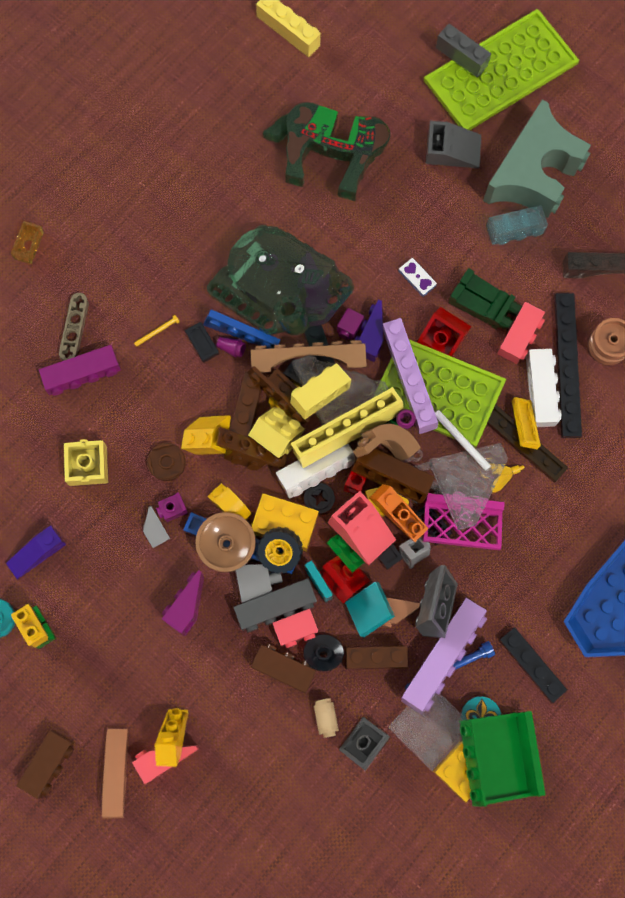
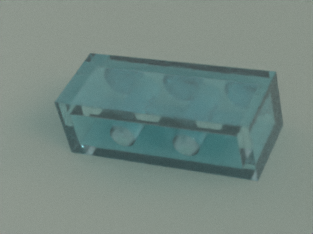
(517, 225)

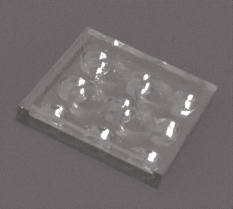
(432, 733)

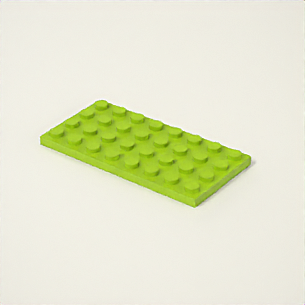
(520, 63)

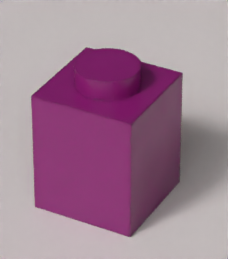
(350, 324)

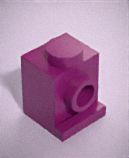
(178, 510)

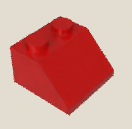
(444, 332)

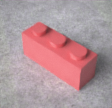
(522, 333)

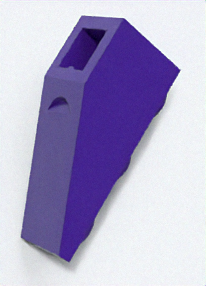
(373, 332)

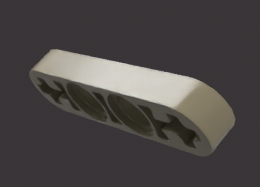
(74, 328)

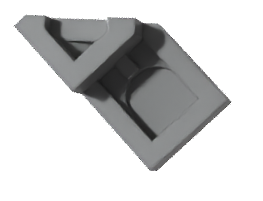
(154, 529)

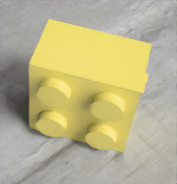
(276, 431)
(85, 463)

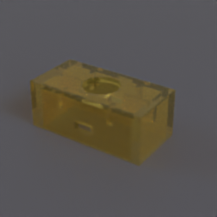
(27, 232)

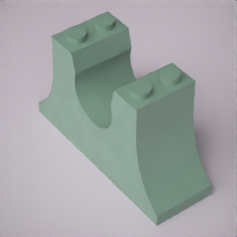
(538, 146)

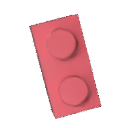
(295, 628)

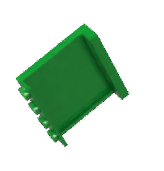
(501, 758)

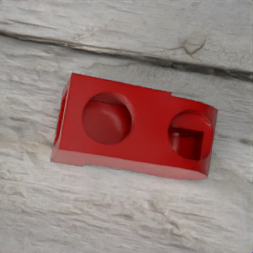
(354, 483)

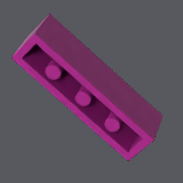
(79, 370)

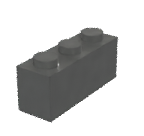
(463, 50)

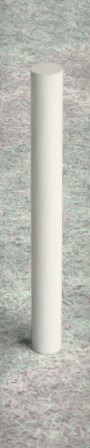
(462, 440)

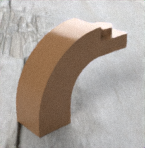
(392, 436)

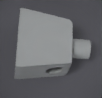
(255, 581)

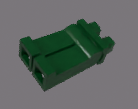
(484, 301)

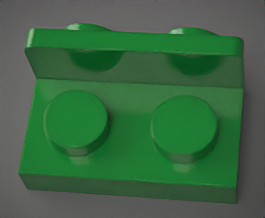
(345, 552)

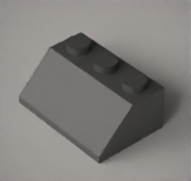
(437, 603)

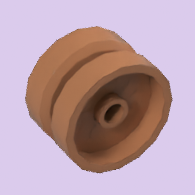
(608, 342)

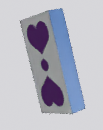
(417, 277)

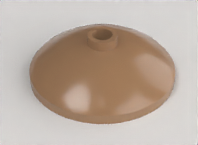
(224, 528)

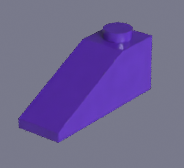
(36, 551)

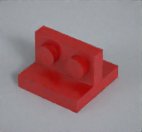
(342, 580)

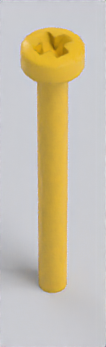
(156, 331)

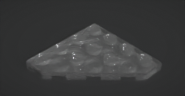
(360, 389)
(466, 483)

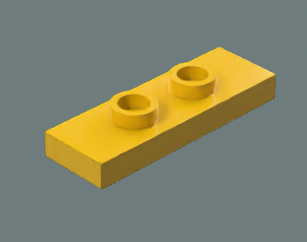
(526, 423)

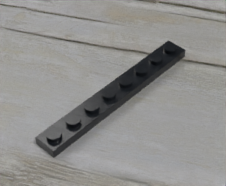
(568, 365)

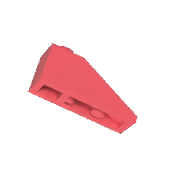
(147, 766)

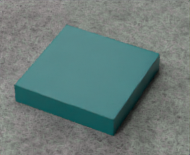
(318, 581)
(369, 609)

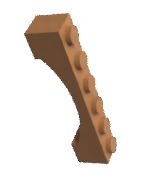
(351, 354)

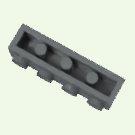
(274, 605)

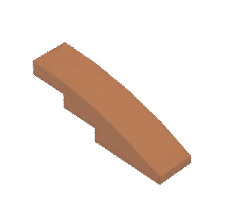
(115, 773)

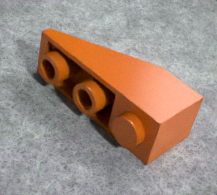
(399, 512)

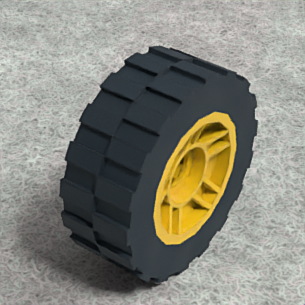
(271, 556)

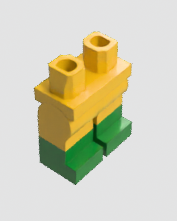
(30, 622)

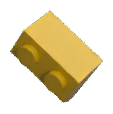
(202, 435)

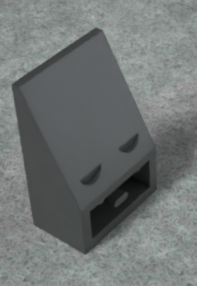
(452, 145)

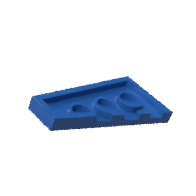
(238, 329)

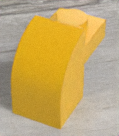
(228, 501)

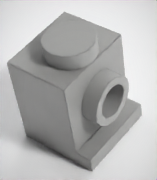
(409, 556)

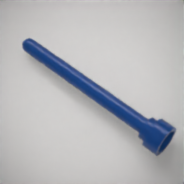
(484, 651)

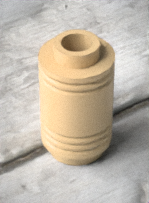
(326, 717)

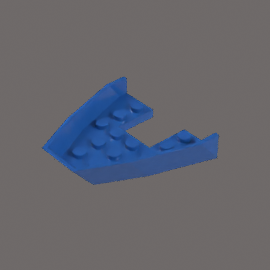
(599, 612)

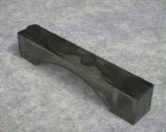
(591, 264)

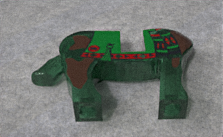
(313, 128)

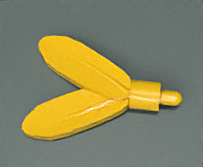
(505, 476)

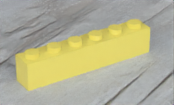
(347, 427)

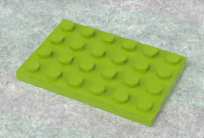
(455, 388)

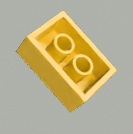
(281, 513)

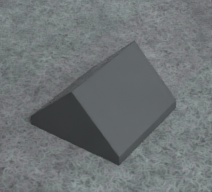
(364, 743)

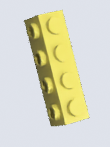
(289, 25)

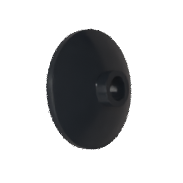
(326, 646)

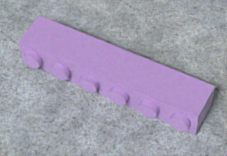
(410, 375)
(443, 657)

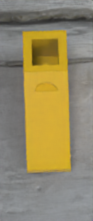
(170, 738)

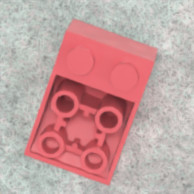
(362, 528)

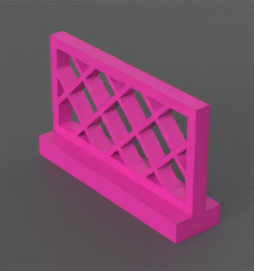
(492, 508)

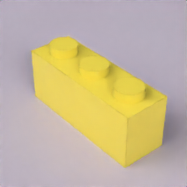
(320, 390)

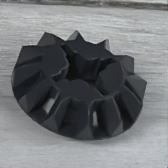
(328, 495)

